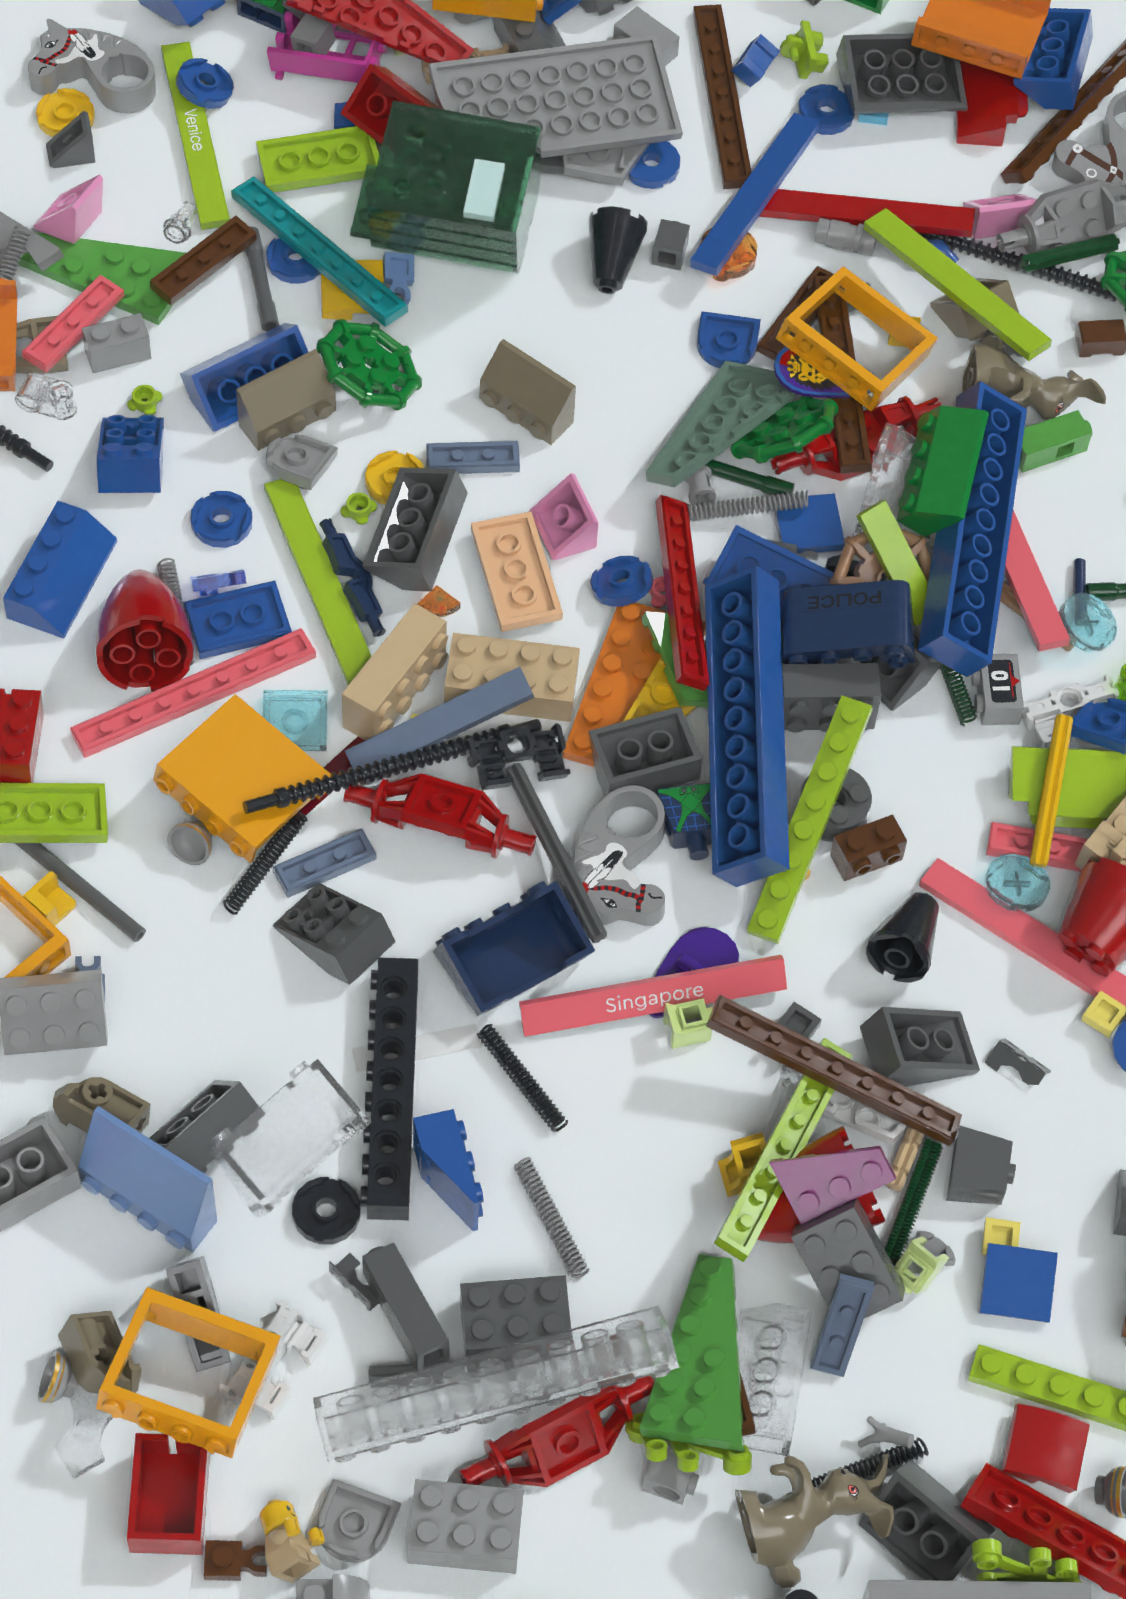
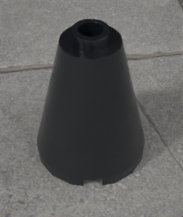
(614, 245)
(906, 939)

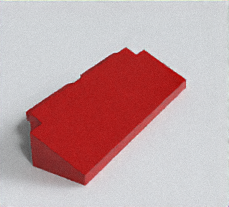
(991, 104)

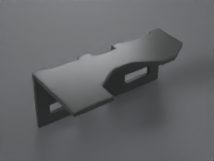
(1005, 1057)
(346, 1273)

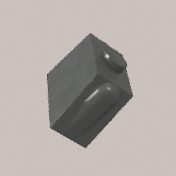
(980, 1168)

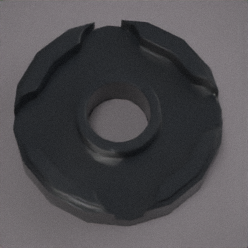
(326, 1229)

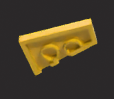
(656, 696)

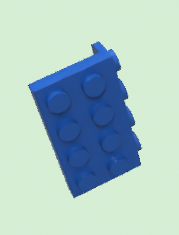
(750, 550)

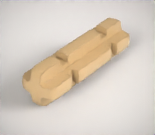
(905, 1158)

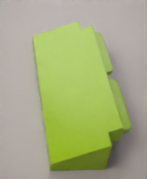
(1090, 785)

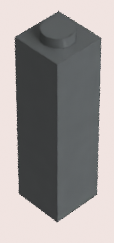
(405, 1307)

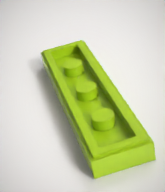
(894, 553)

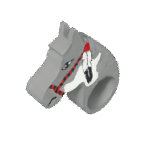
(97, 57)
(607, 860)

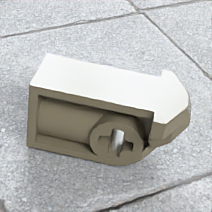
(77, 1101)
(90, 1347)

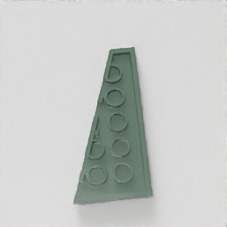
(724, 413)

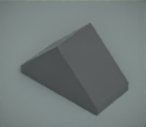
(72, 144)

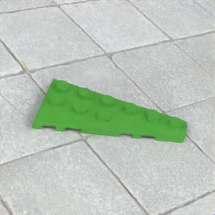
(122, 264)
(702, 1396)

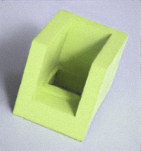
(687, 1033)
(930, 1264)

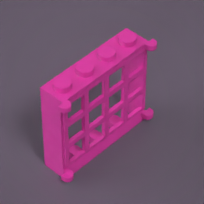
(331, 66)

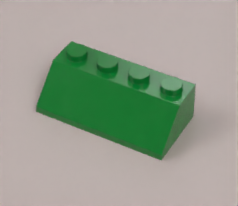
(941, 468)

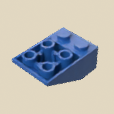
(130, 454)
(447, 1165)

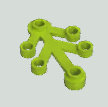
(734, 1461)
(988, 1556)

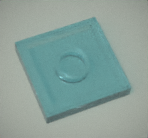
(299, 716)

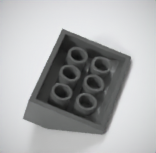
(894, 77)

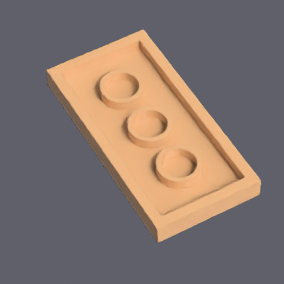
(516, 571)

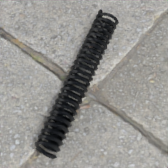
(255, 868)
(533, 1088)
(905, 1457)

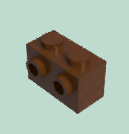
(868, 847)

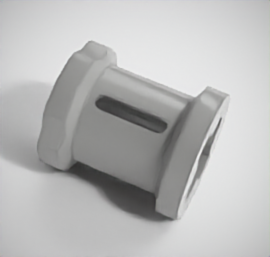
(701, 487)

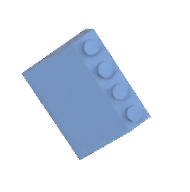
(147, 1181)

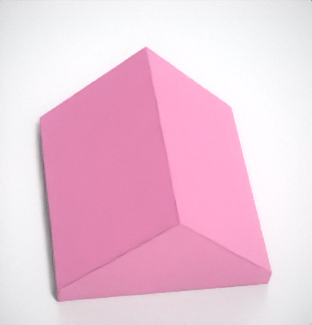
(73, 211)
(998, 214)
(566, 520)

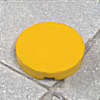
(61, 108)
(383, 471)

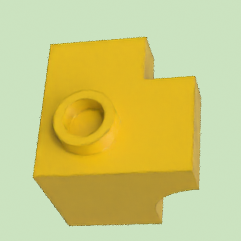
(740, 1162)

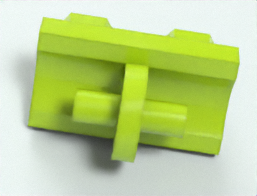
(803, 50)

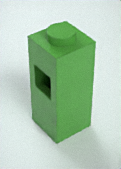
(1054, 440)

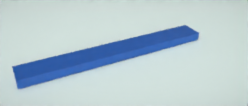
(754, 194)

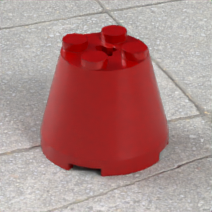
(1097, 917)

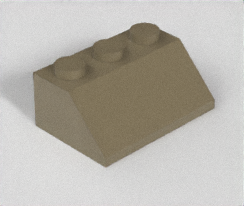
(528, 393)
(285, 400)

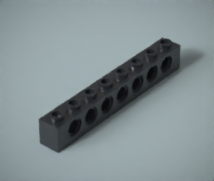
(390, 1200)

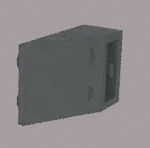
(336, 932)

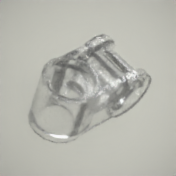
(43, 394)

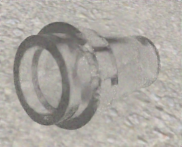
(180, 224)

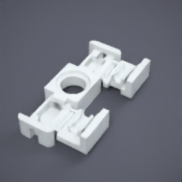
(1045, 710)
(293, 1335)

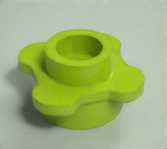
(143, 393)
(355, 501)

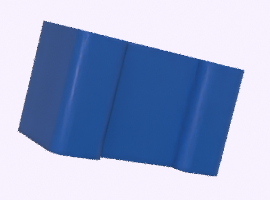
(755, 60)

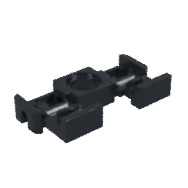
(539, 743)

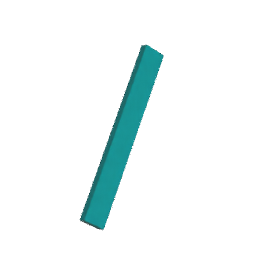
(319, 251)

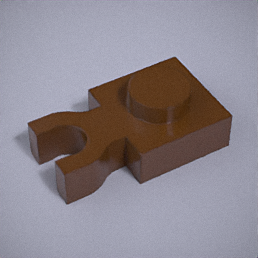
(226, 1560)

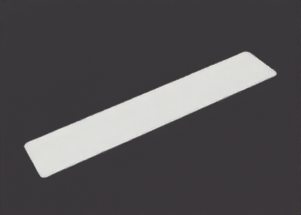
(428, 1045)

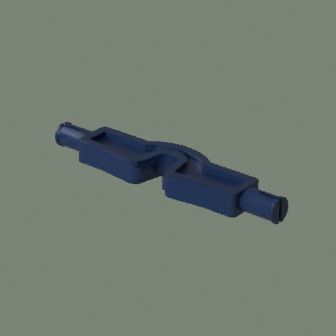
(358, 590)

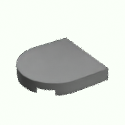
(300, 459)
(355, 1522)

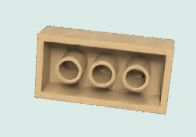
(547, 668)
(395, 673)

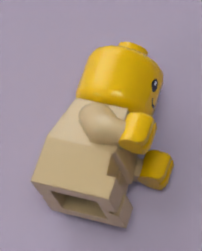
(285, 1545)

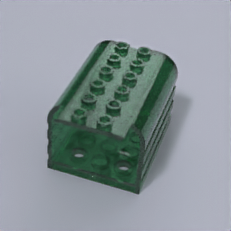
(422, 183)

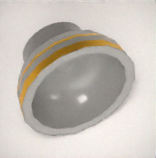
(190, 842)
(57, 1379)

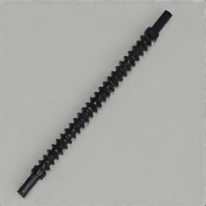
(282, 797)

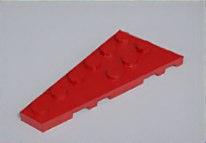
(393, 24)

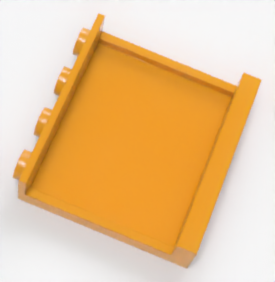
(231, 761)

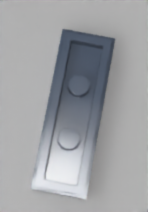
(474, 456)
(324, 862)
(841, 1325)

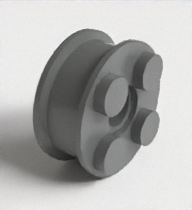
(856, 803)

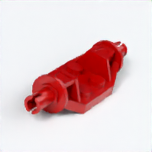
(899, 413)
(444, 809)
(559, 1440)

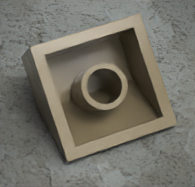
(960, 321)

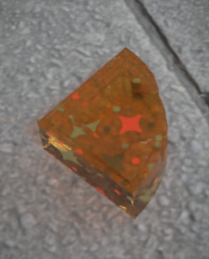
(440, 602)

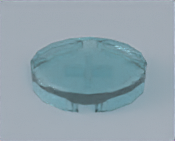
(1088, 622)
(1016, 883)

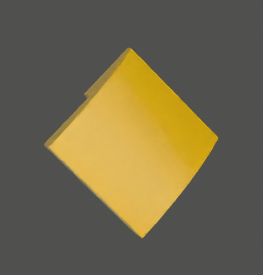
(336, 303)

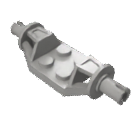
(1069, 217)

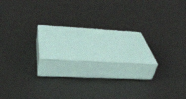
(484, 190)

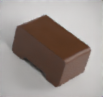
(1101, 337)

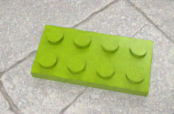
(316, 158)
(53, 813)

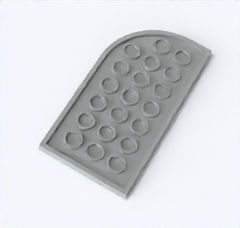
(577, 93)

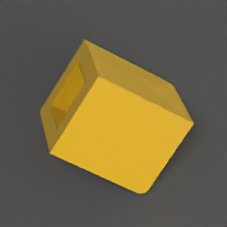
(50, 899)

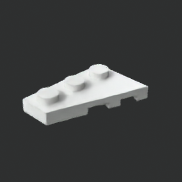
(863, 1118)

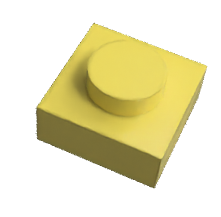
(1104, 1014)
(1000, 1232)

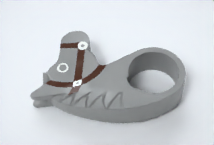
(1096, 161)

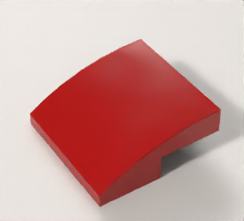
(1045, 1447)

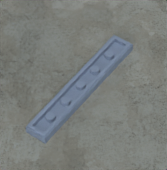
(445, 720)

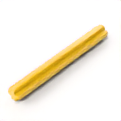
(1051, 791)

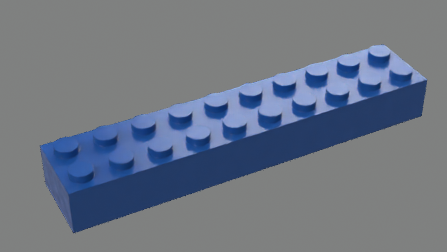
(972, 553)
(746, 728)

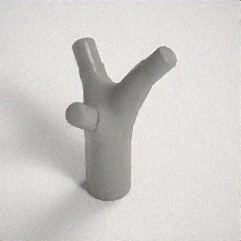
(886, 1434)

